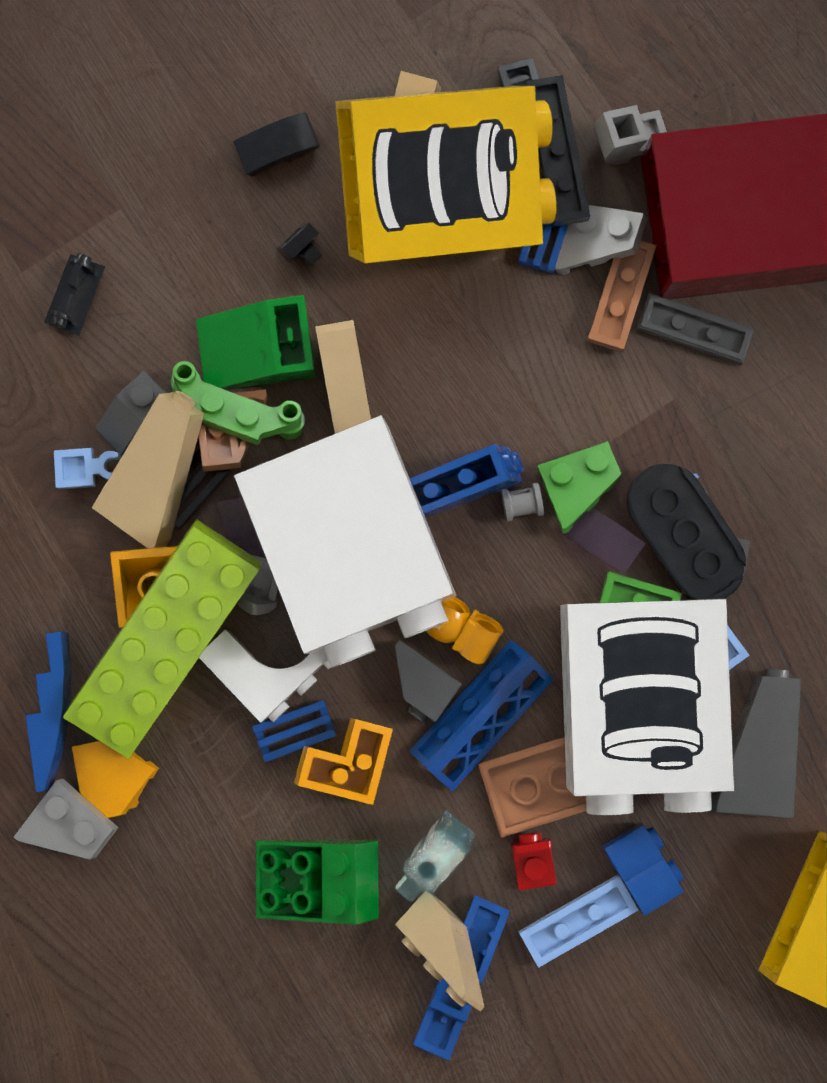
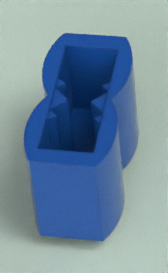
(642, 867)

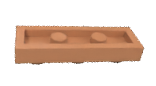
(621, 298)

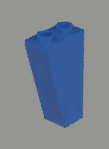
(467, 479)

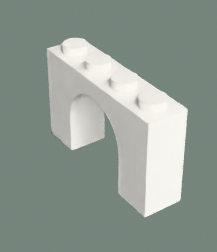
(255, 684)

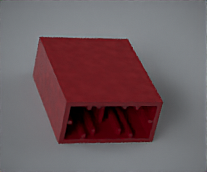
(738, 206)

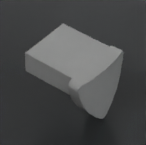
(261, 593)

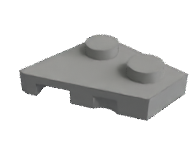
(605, 236)
(67, 823)

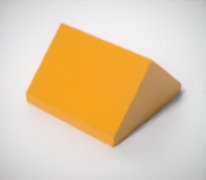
(134, 574)

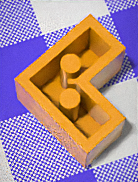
(355, 771)

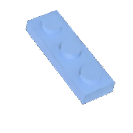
(578, 920)

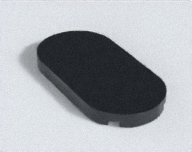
(686, 532)

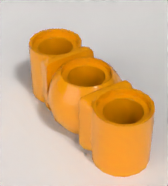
(473, 634)

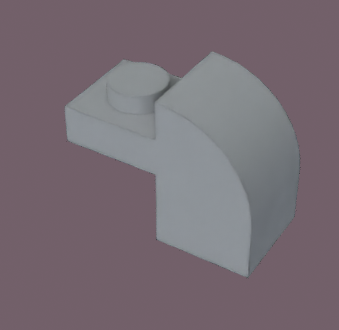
(626, 132)

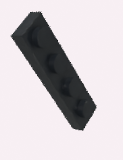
(561, 158)

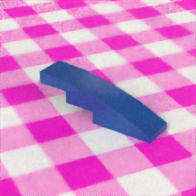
(49, 728)
(443, 1015)

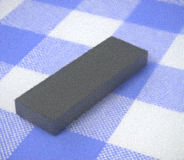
(695, 329)

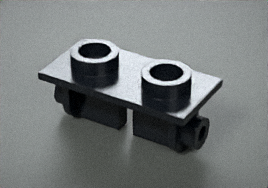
(74, 294)

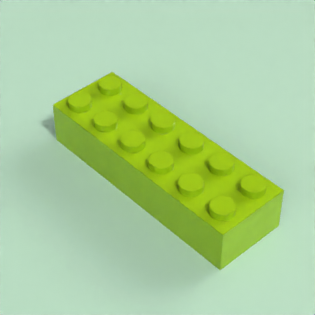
(162, 639)

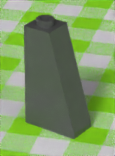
(765, 749)

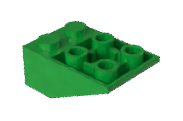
(257, 344)
(317, 880)

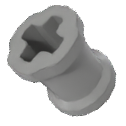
(522, 502)

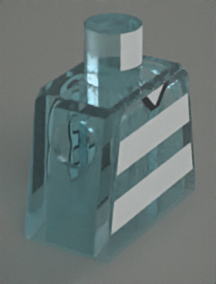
(443, 846)

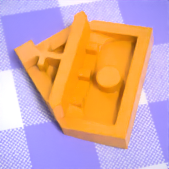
(109, 778)

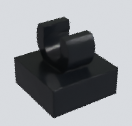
(300, 244)

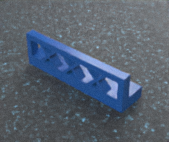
(477, 711)

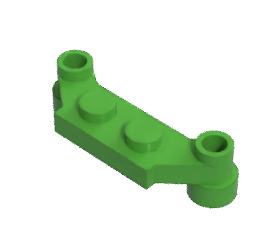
(236, 413)

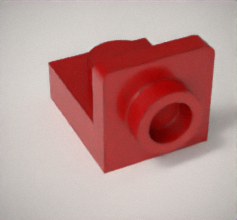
(533, 861)

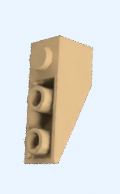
(445, 943)

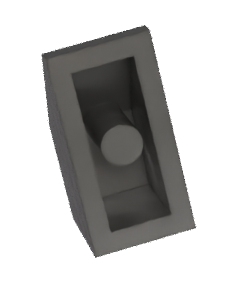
(128, 411)
(423, 684)

